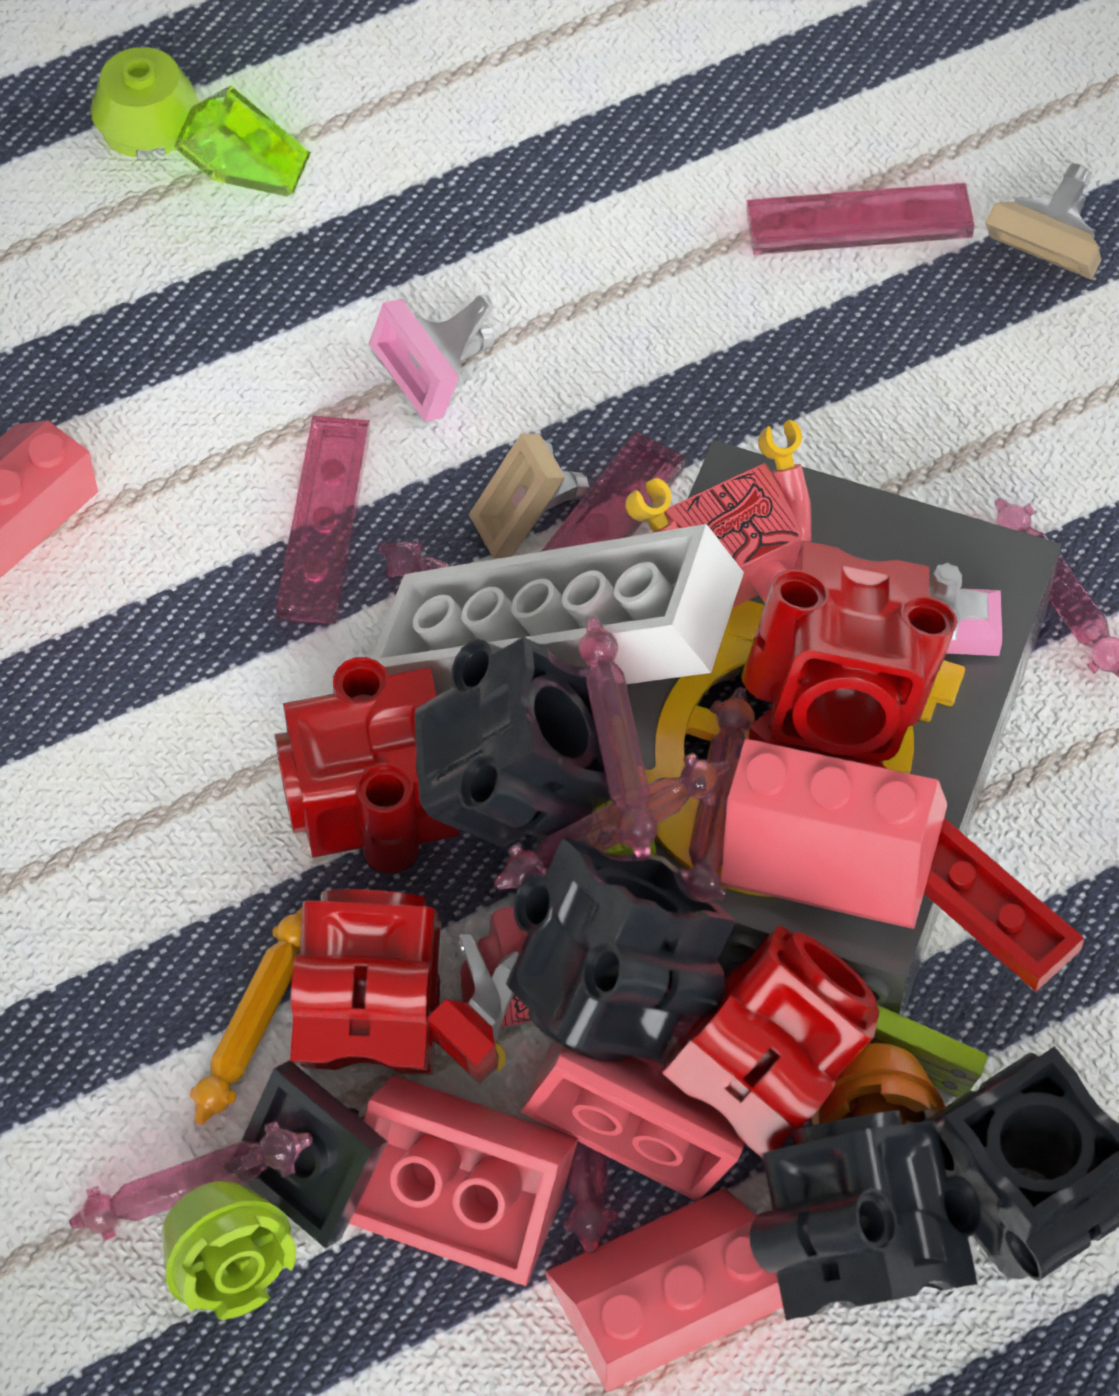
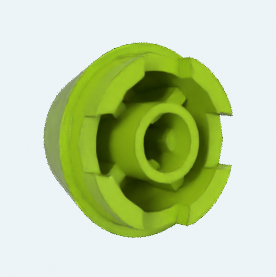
(141, 101)
(225, 1249)

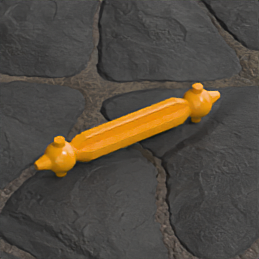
(214, 1092)

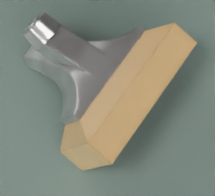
(1051, 225)
(520, 494)

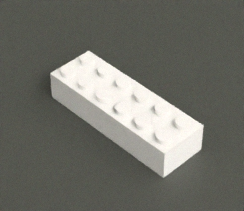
(655, 592)

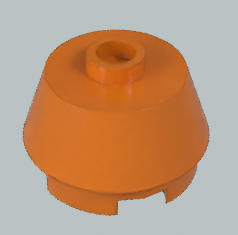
(882, 1081)

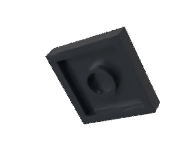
(331, 1169)

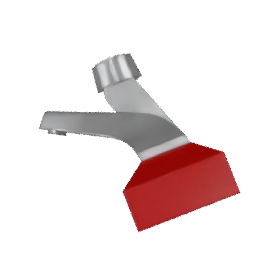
(471, 1028)

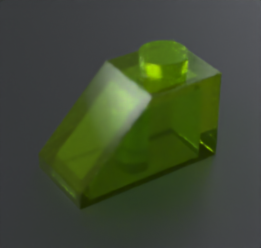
(241, 145)

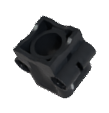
(510, 744)
(615, 952)
(1044, 1122)
(863, 1215)

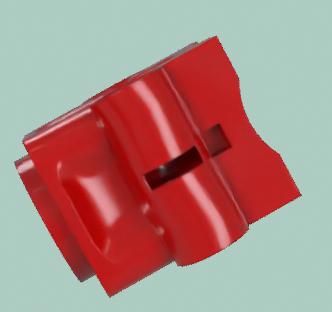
(848, 652)
(354, 766)
(366, 982)
(777, 1038)

